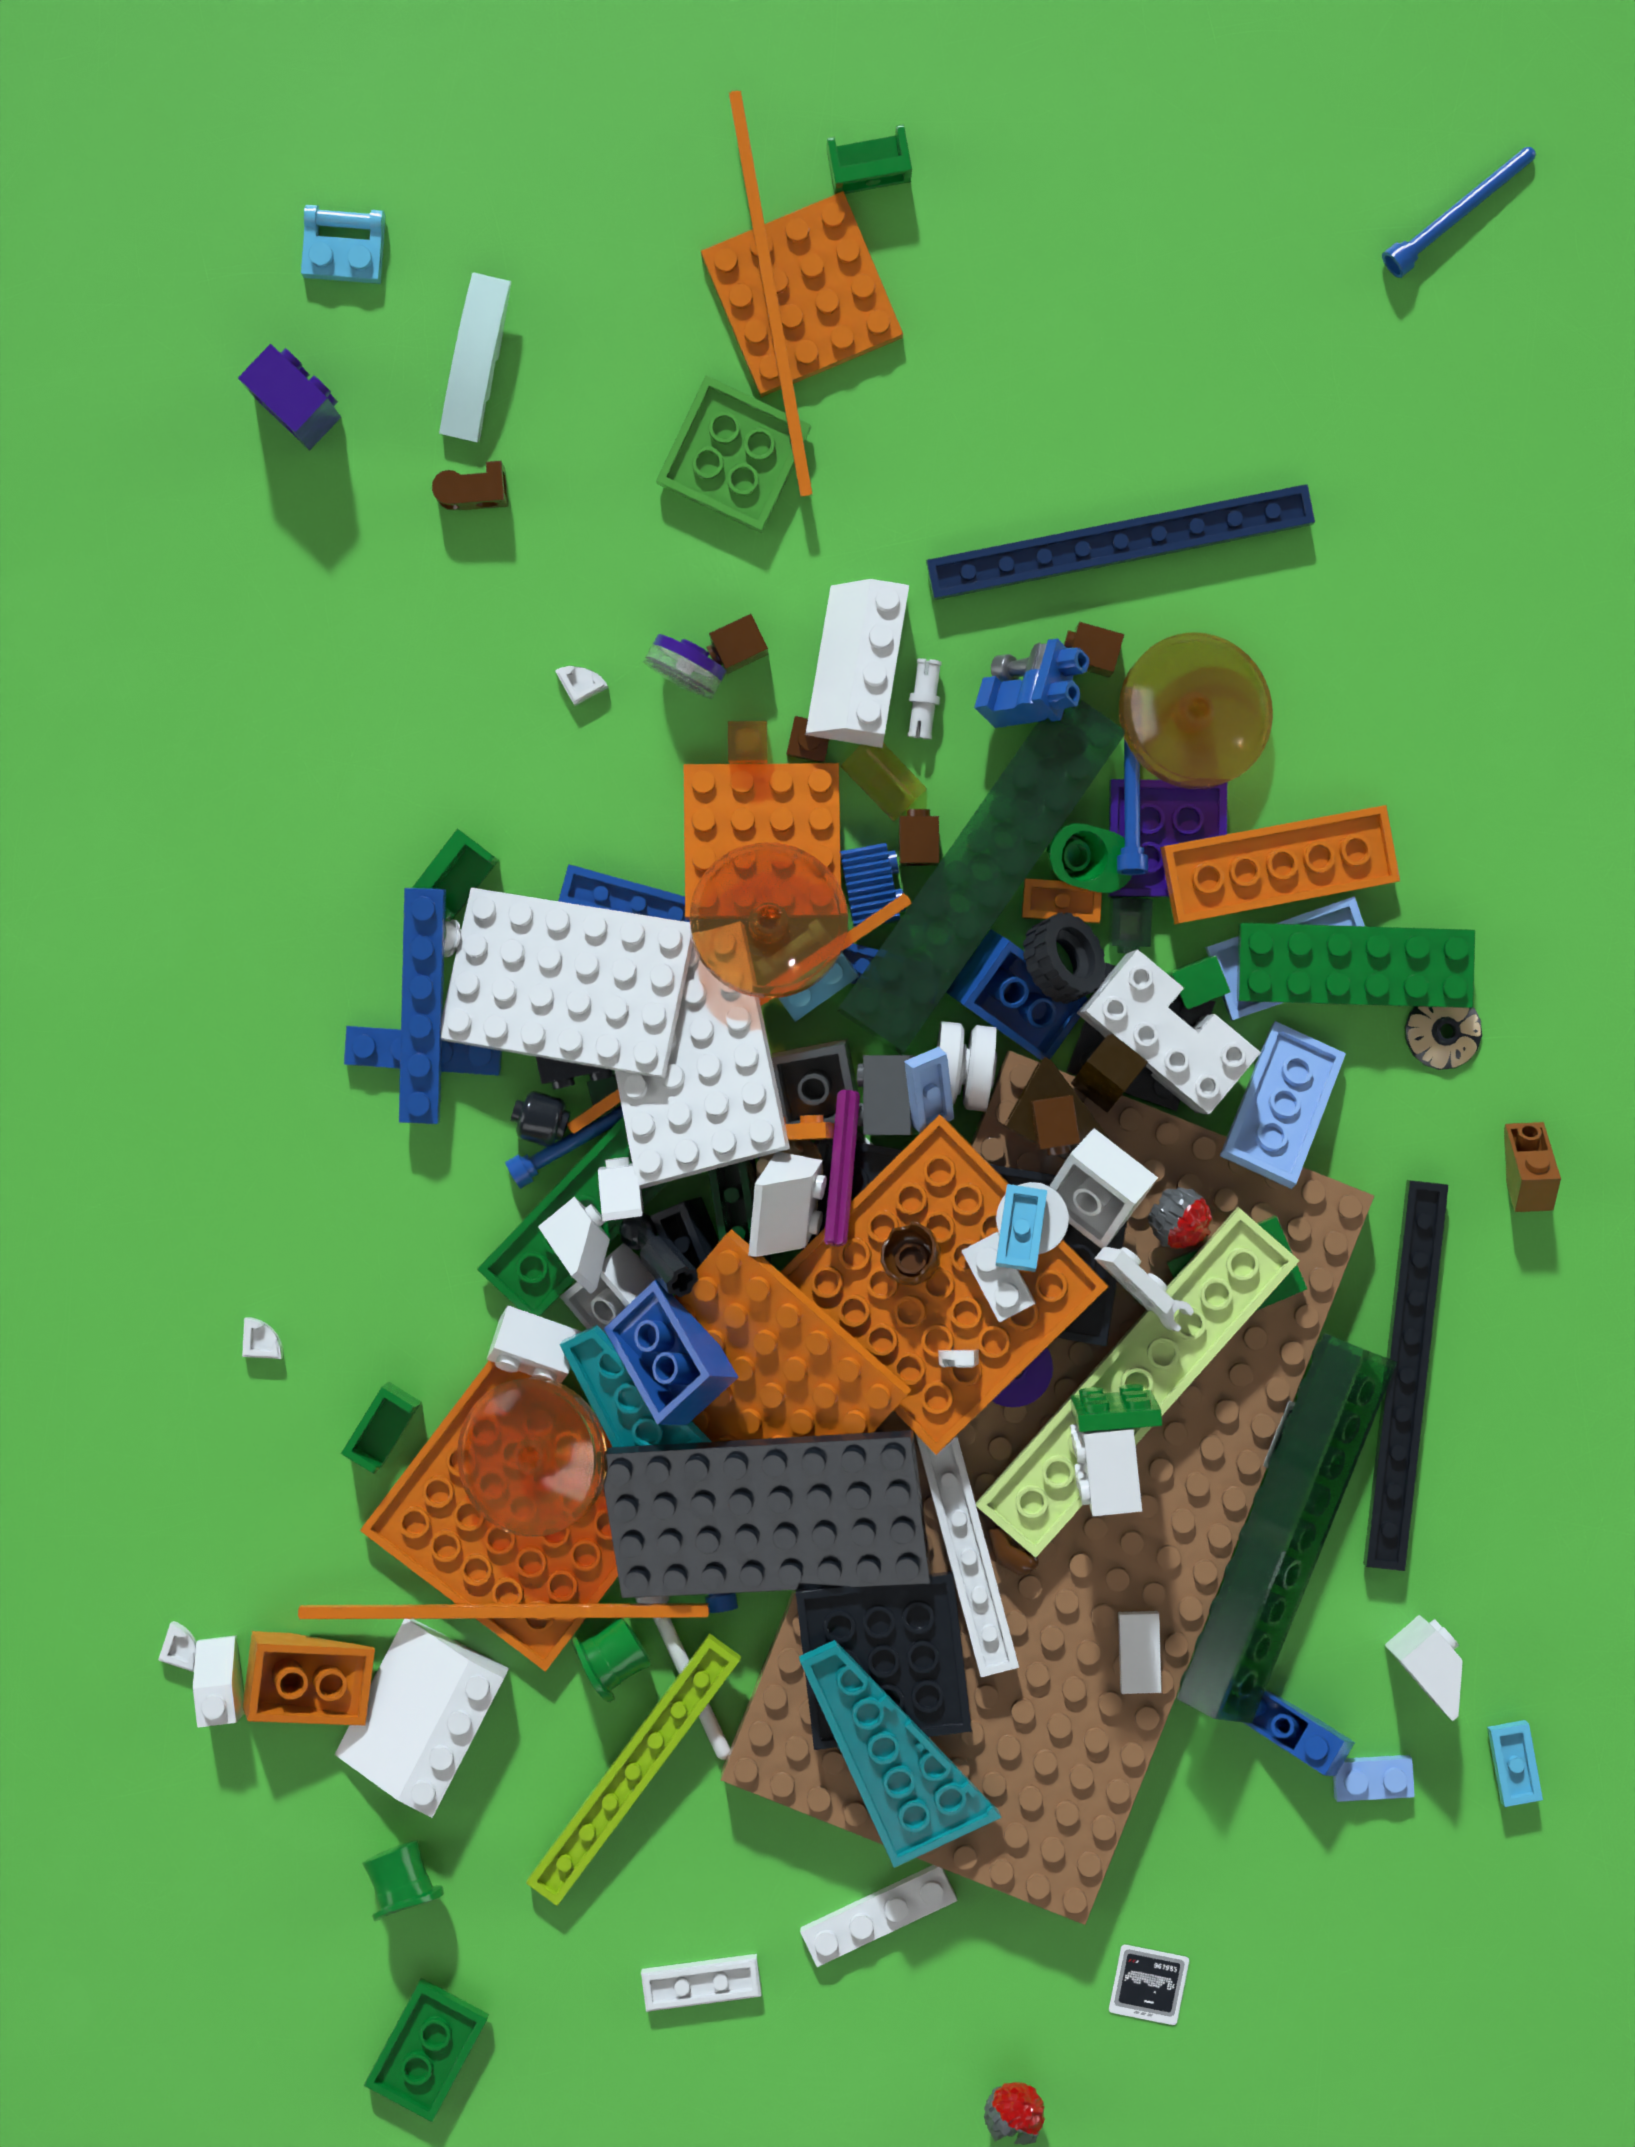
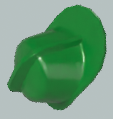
(1087, 858)

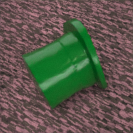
(611, 1657)
(400, 1879)

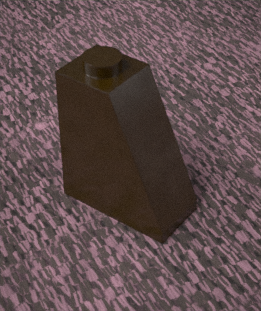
(1043, 1084)

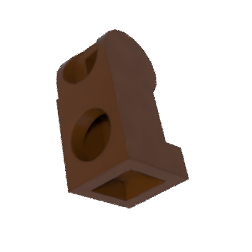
(472, 490)

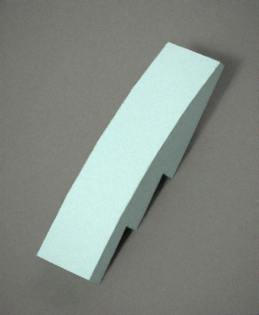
(475, 357)

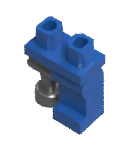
(1041, 694)

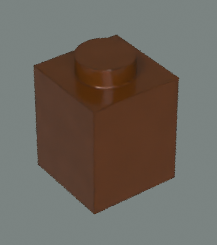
(737, 644)
(1098, 644)
(918, 838)
(1055, 1124)

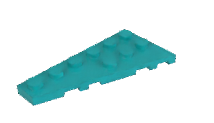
(616, 1397)
(902, 1776)

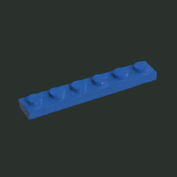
(422, 1005)

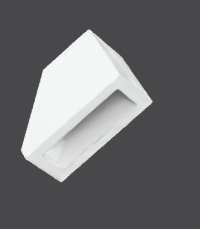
(619, 1190)
(578, 1241)
(217, 1682)

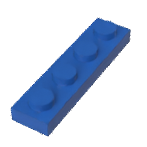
(383, 1046)

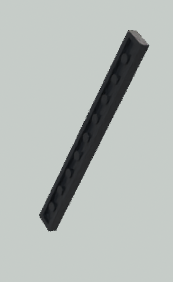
(1405, 1394)

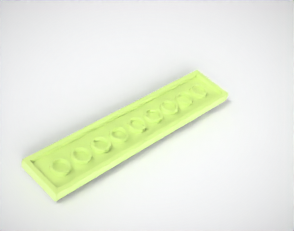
(1224, 1288)

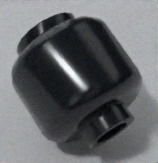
(540, 1118)

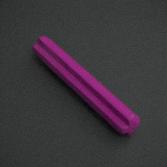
(842, 1168)

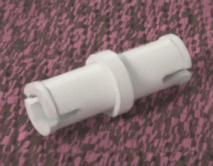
(924, 699)

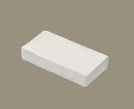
(1139, 1652)

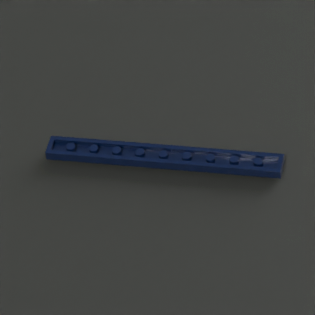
(1120, 542)

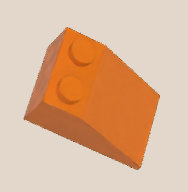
(307, 1680)

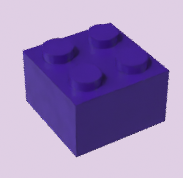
(287, 394)

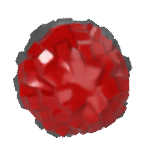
(1180, 1218)
(1014, 2109)

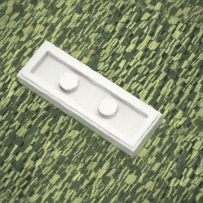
(701, 1982)

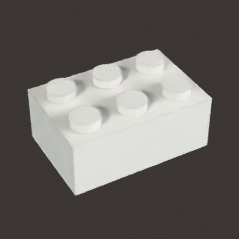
(1107, 1470)

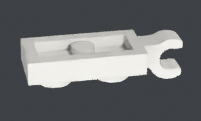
(1144, 1287)

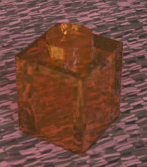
(747, 742)

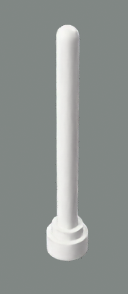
(680, 1660)

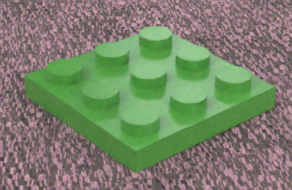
(731, 455)

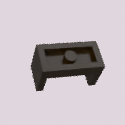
(1109, 1072)

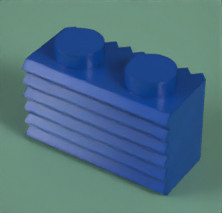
(870, 880)

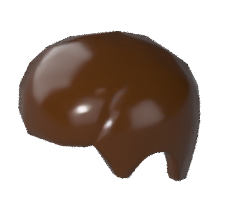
(910, 1254)

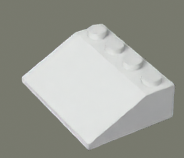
(421, 1715)

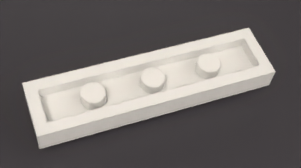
(878, 1914)

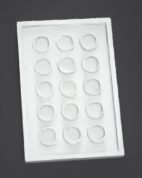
(567, 982)
(716, 1093)

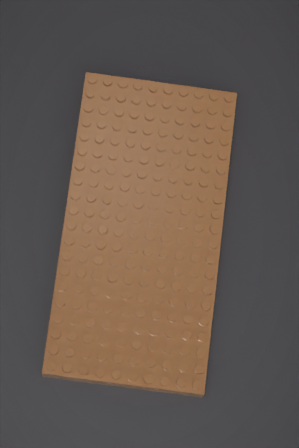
(1057, 1734)

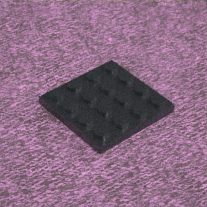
(902, 1640)

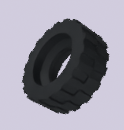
(1047, 967)

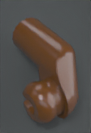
(1010, 1557)

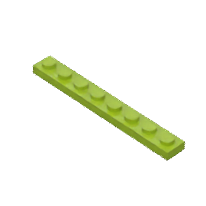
(633, 1769)

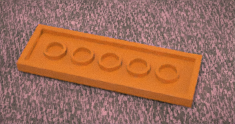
(1280, 864)

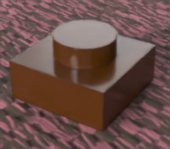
(806, 746)

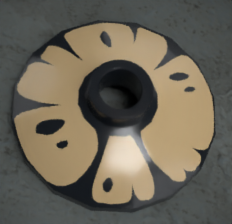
(1434, 1050)

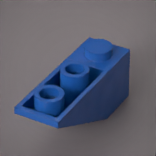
(1301, 1734)

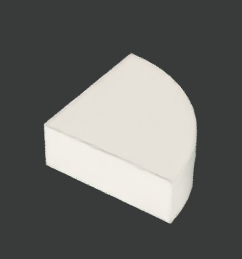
(580, 683)
(260, 1340)
(958, 1358)
(179, 1647)

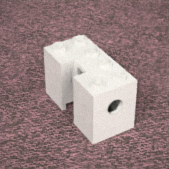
(1191, 1062)

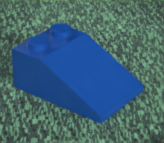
(1004, 995)
(669, 1356)

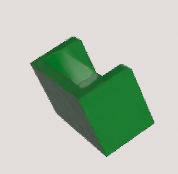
(870, 163)
(457, 868)
(1201, 981)
(381, 1427)

